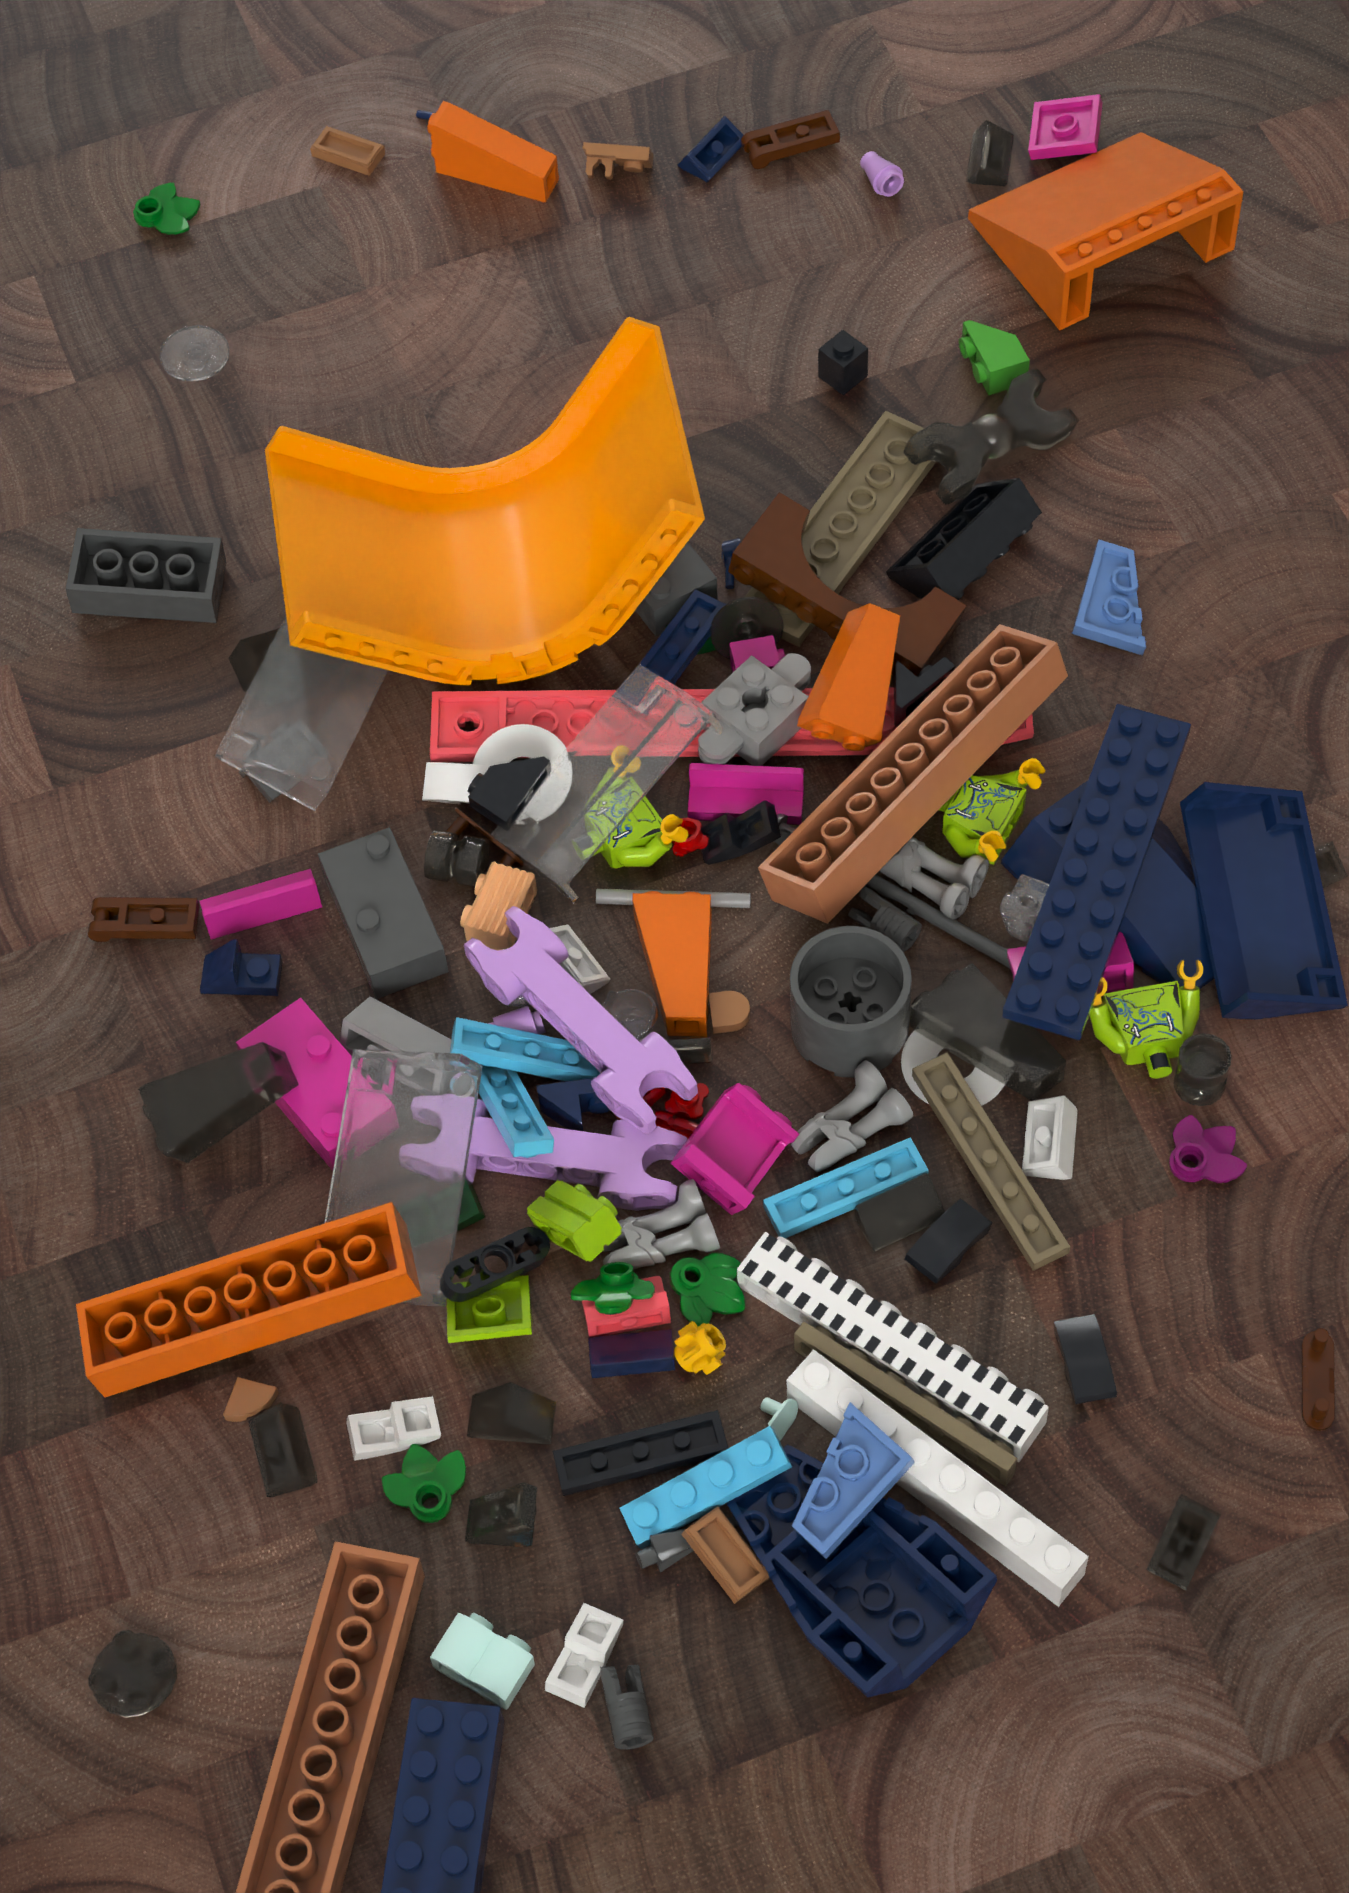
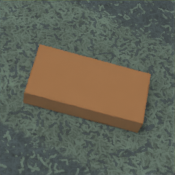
(347, 150)
(725, 1554)

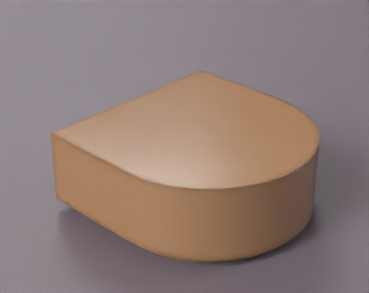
(728, 1011)

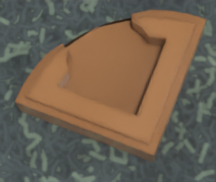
(249, 1399)

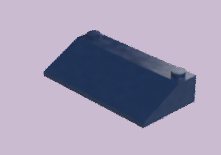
(1262, 901)

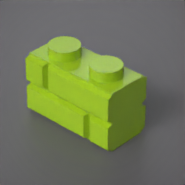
(575, 1219)

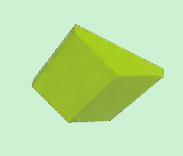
(493, 1314)

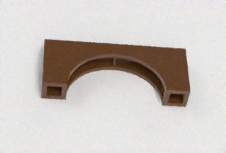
(775, 565)

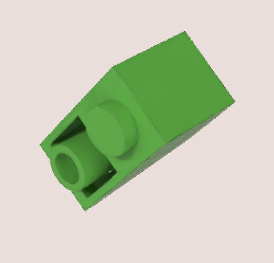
(994, 355)

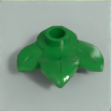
(165, 210)
(613, 1288)
(713, 1290)
(424, 1479)

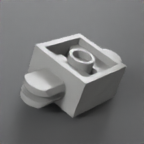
(771, 713)

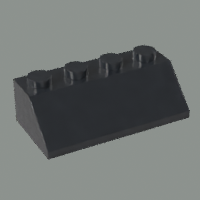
(967, 539)

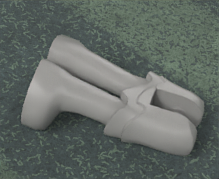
(963, 878)
(834, 1124)
(647, 1250)

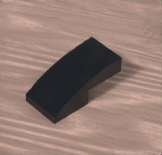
(737, 836)
(947, 1240)
(1085, 1359)

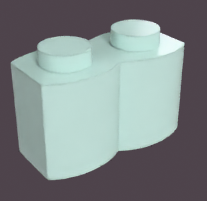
(483, 1659)

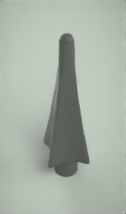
(667, 1549)

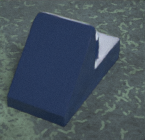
(240, 973)
(568, 1100)

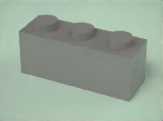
(384, 1028)

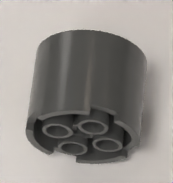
(854, 973)

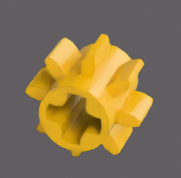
(699, 1348)

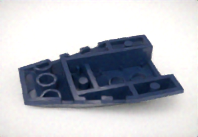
(1164, 909)
(883, 1598)

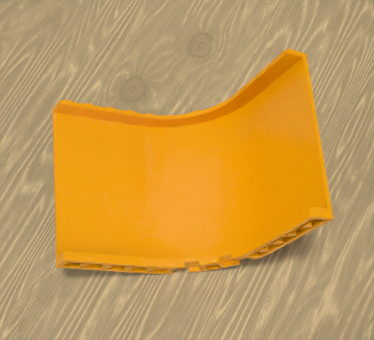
(497, 560)

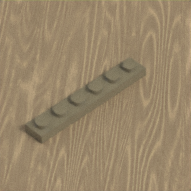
(990, 1161)
(921, 1410)

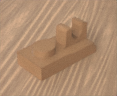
(630, 157)

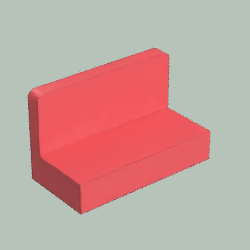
(641, 1314)

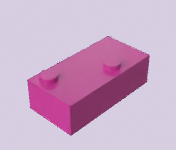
(320, 1069)

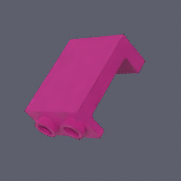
(734, 1147)

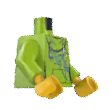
(987, 810)
(642, 837)
(1148, 1021)

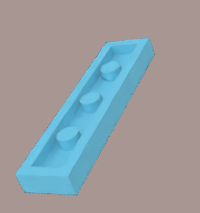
(519, 1051)
(514, 1113)
(843, 1188)
(706, 1486)

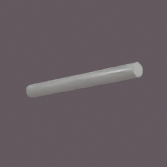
(718, 899)

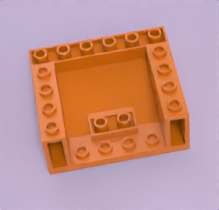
(1103, 209)

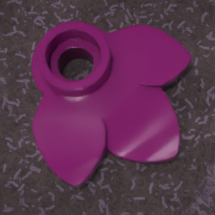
(1207, 1149)

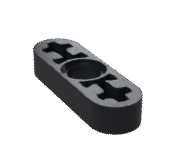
(485, 1279)

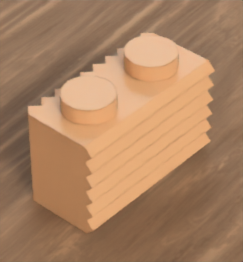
(496, 894)

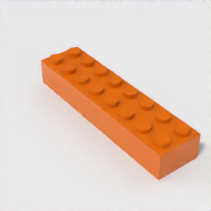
(247, 1300)

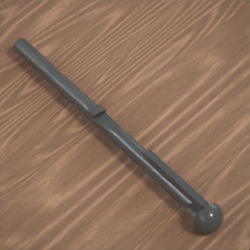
(921, 909)

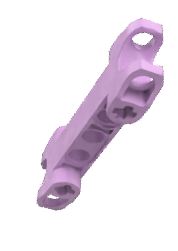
(625, 1064)
(587, 1158)

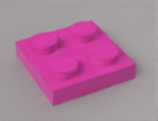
(1065, 127)

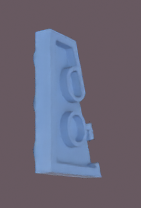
(1110, 600)
(853, 1479)

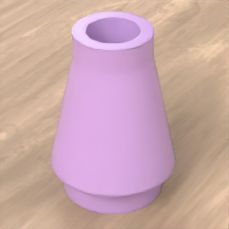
(883, 175)

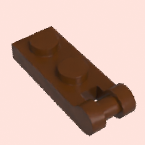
(790, 138)
(144, 918)

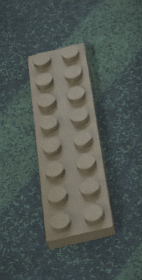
(856, 511)

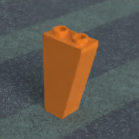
(489, 155)
(854, 681)
(677, 953)

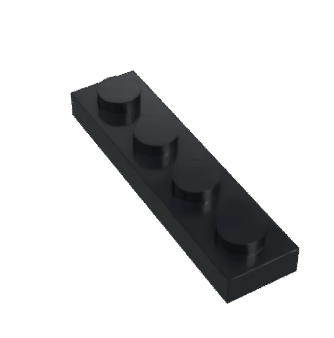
(639, 1452)

